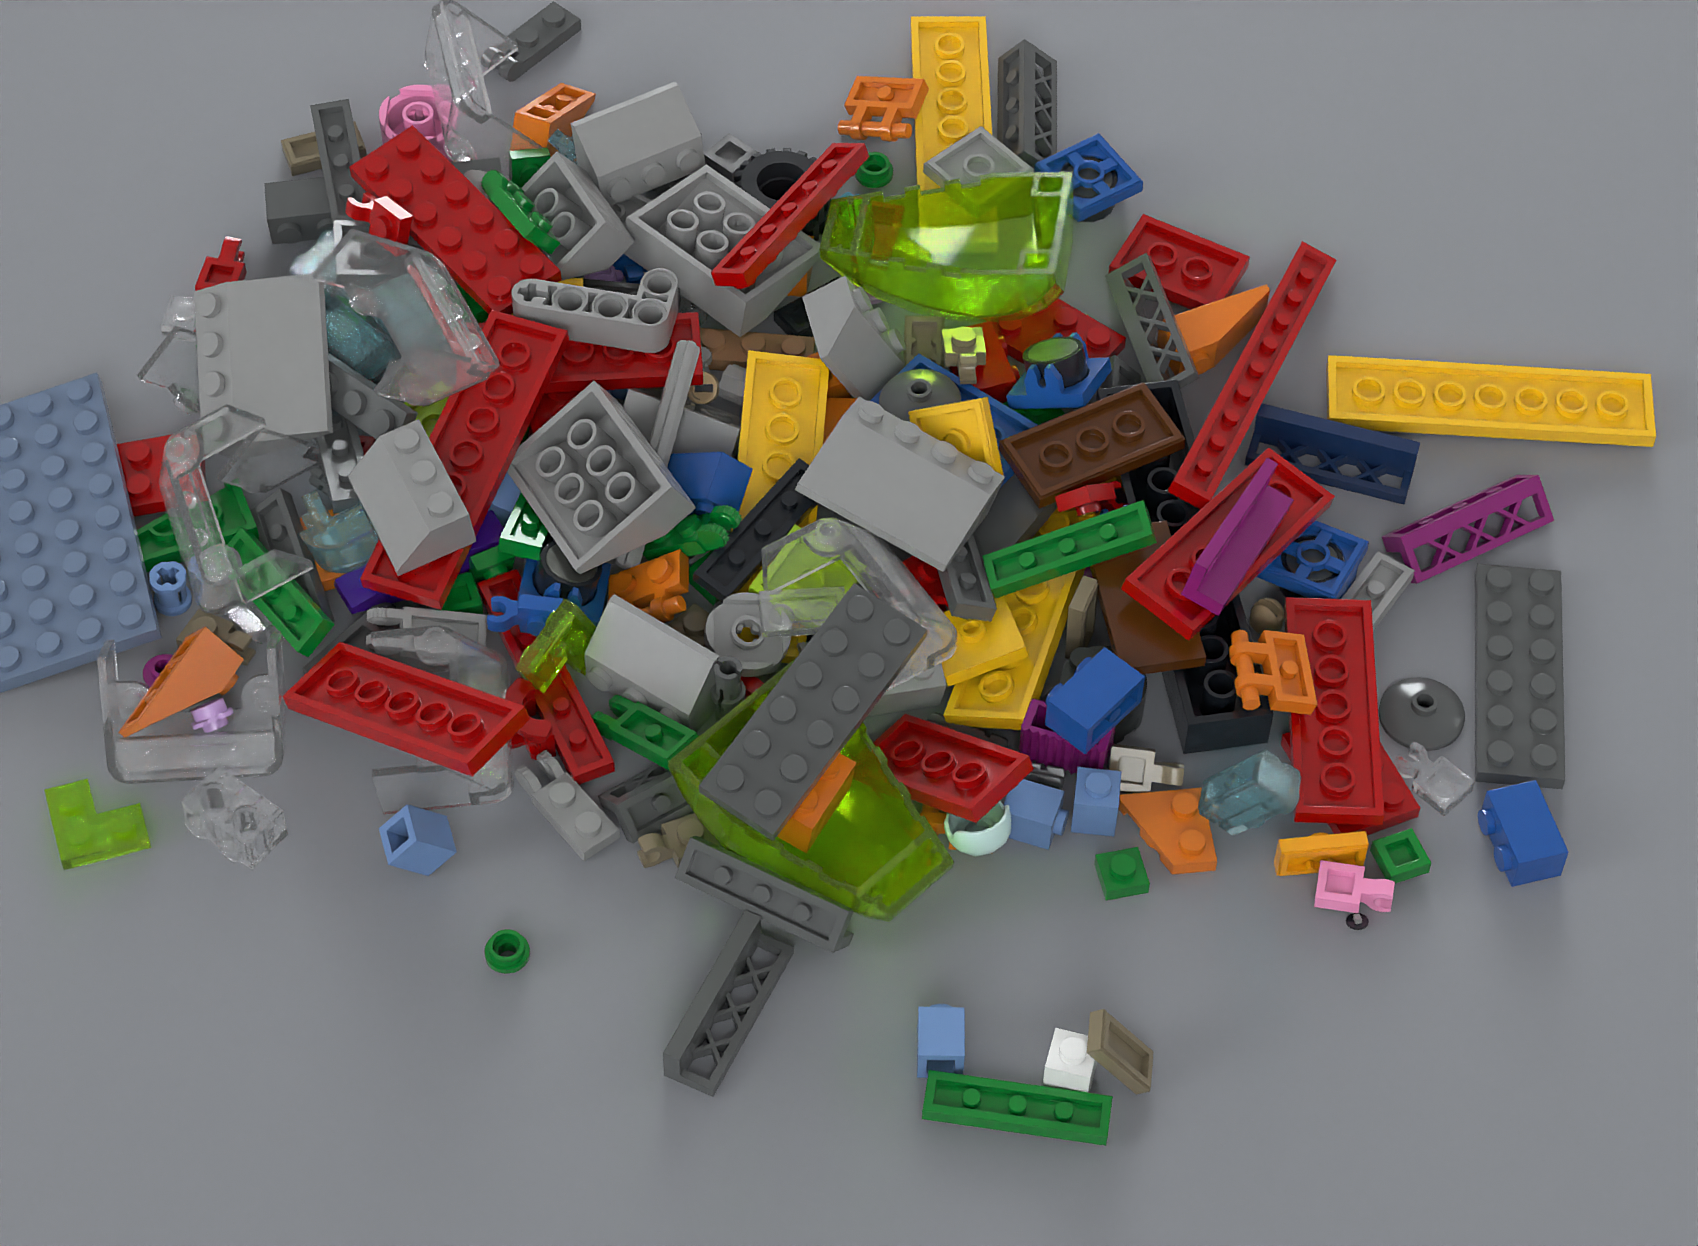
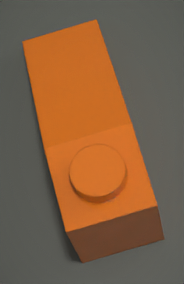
(551, 112)
(1217, 327)
(193, 674)

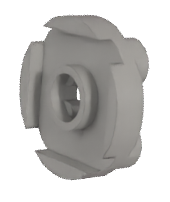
(727, 620)

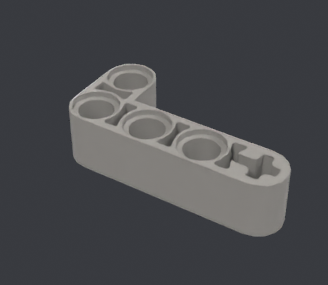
(603, 316)

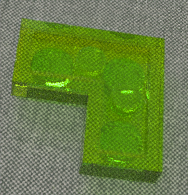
(559, 642)
(89, 836)

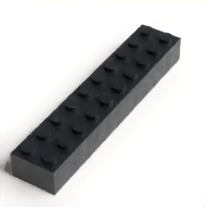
(1205, 696)

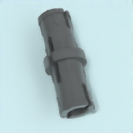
(728, 687)

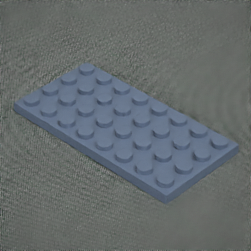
(66, 537)

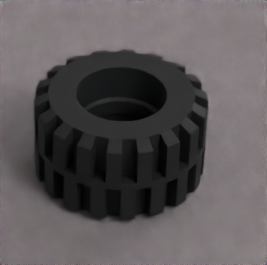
(772, 175)

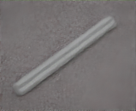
(668, 418)

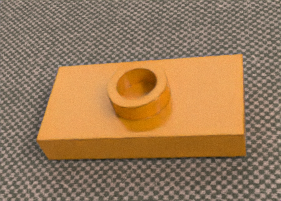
(1304, 854)

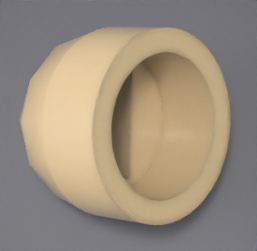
(705, 397)
(1263, 615)

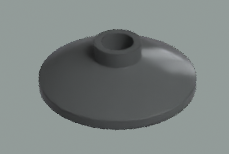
(917, 390)
(1410, 723)

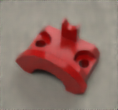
(536, 733)

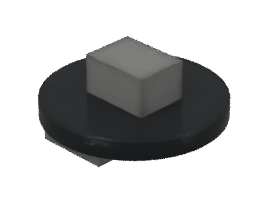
(1357, 921)

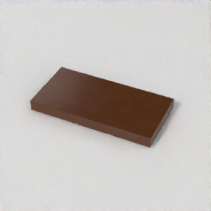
(1092, 444)
(1132, 629)

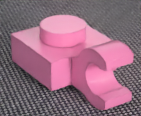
(1344, 887)

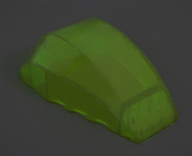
(958, 249)
(869, 854)

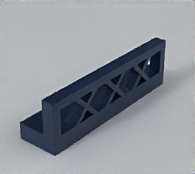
(1335, 446)

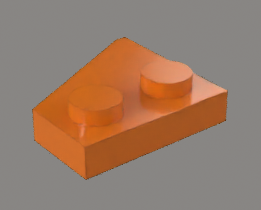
(1173, 827)

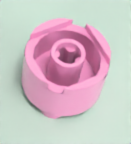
(412, 107)

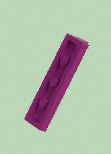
(1464, 512)
(1237, 542)

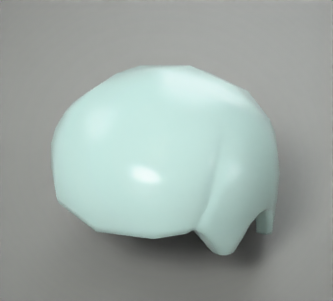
(979, 837)

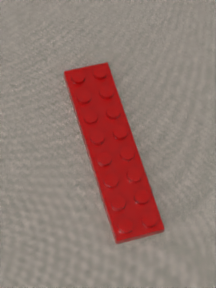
(477, 444)

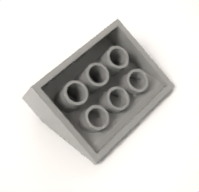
(695, 229)
(266, 353)
(597, 481)
(901, 483)

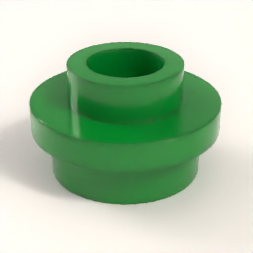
(875, 171)
(507, 941)

